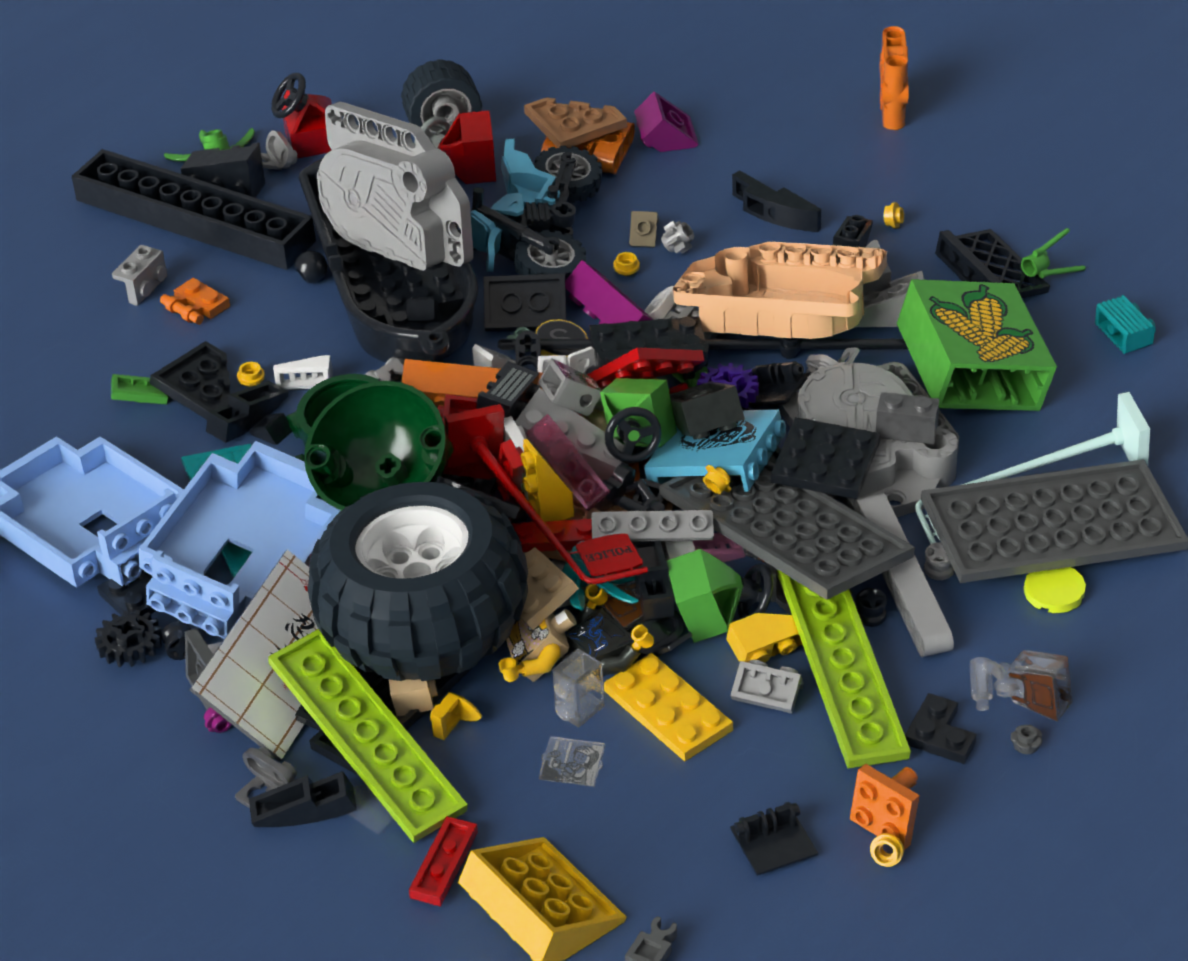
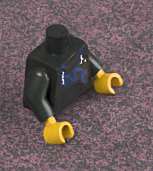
(604, 637)

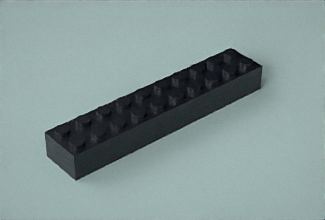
(194, 209)

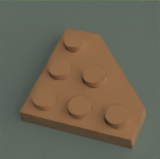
(573, 122)

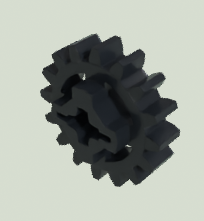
(128, 638)

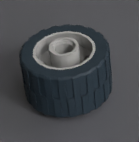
(439, 90)

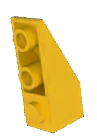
(544, 487)
(763, 636)

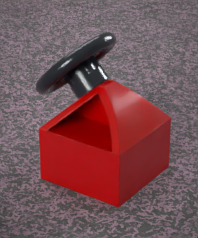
(302, 116)

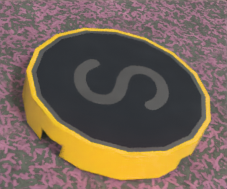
(559, 330)

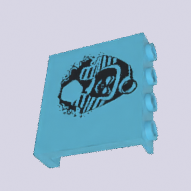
(736, 450)

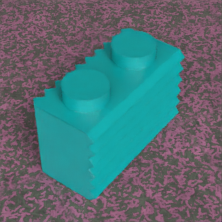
(1124, 324)

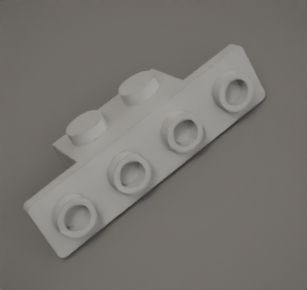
(655, 525)

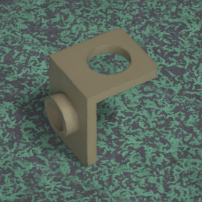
(643, 229)

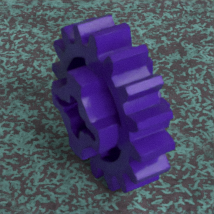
(745, 383)

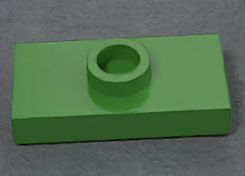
(136, 389)

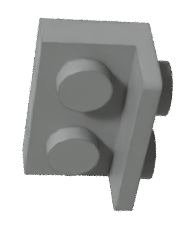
(767, 686)

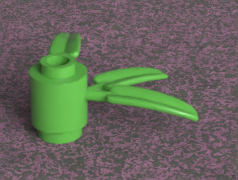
(213, 139)

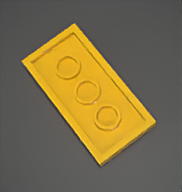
(668, 707)

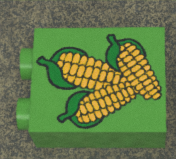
(976, 345)

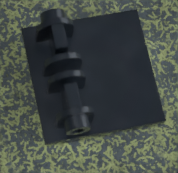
(778, 382)
(773, 838)

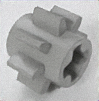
(677, 237)

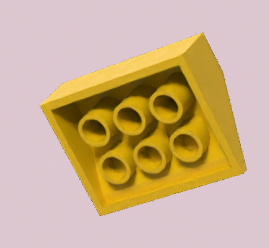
(539, 898)

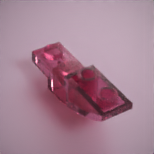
(568, 462)

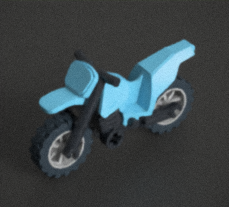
(537, 212)

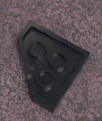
(196, 379)

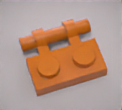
(194, 300)

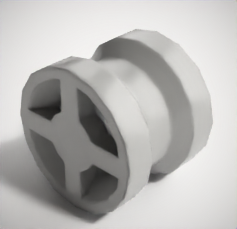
(937, 562)

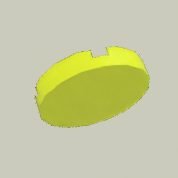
(1055, 589)

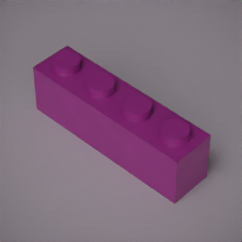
(602, 297)

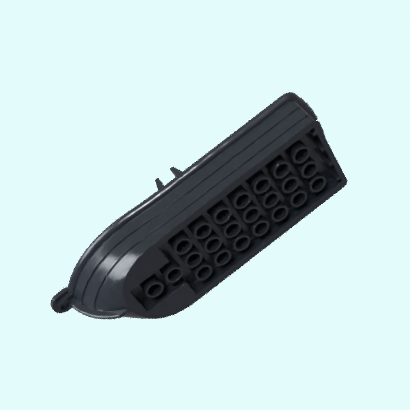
(378, 290)

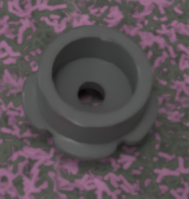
(1026, 739)

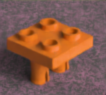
(885, 802)

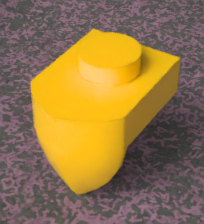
(450, 712)

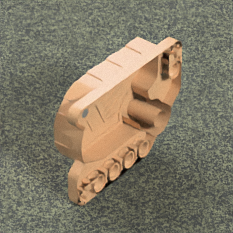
(781, 289)

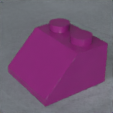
(664, 125)

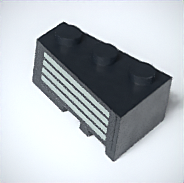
(512, 390)

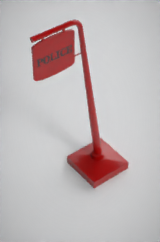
(478, 437)

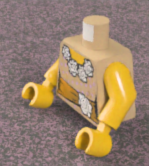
(537, 649)

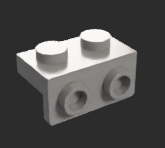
(141, 273)

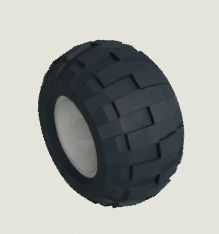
(417, 581)

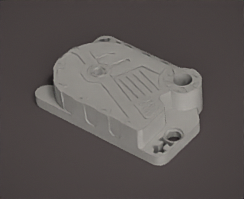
(389, 206)
(850, 397)

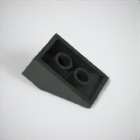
(706, 408)

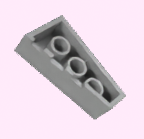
(581, 432)

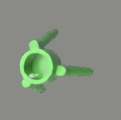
(1038, 261)

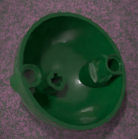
(381, 439)

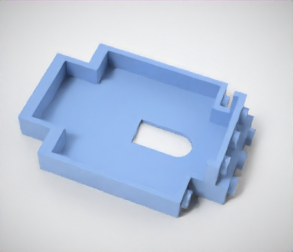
(61, 489)
(254, 504)

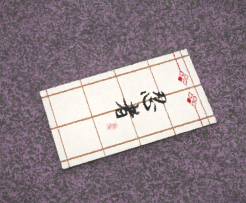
(239, 677)

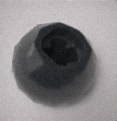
(311, 266)

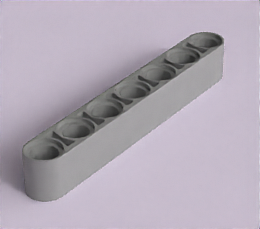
(909, 585)

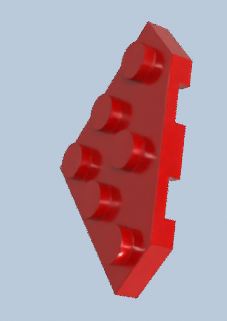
(647, 364)

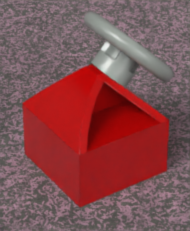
(467, 145)

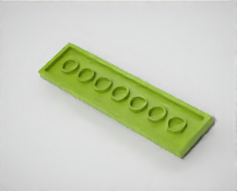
(847, 676)
(368, 735)

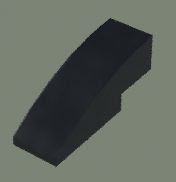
(244, 410)
(654, 587)
(303, 802)

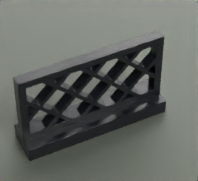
(969, 268)

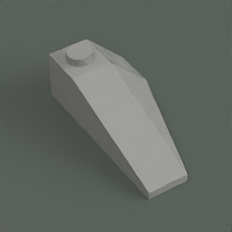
(884, 307)

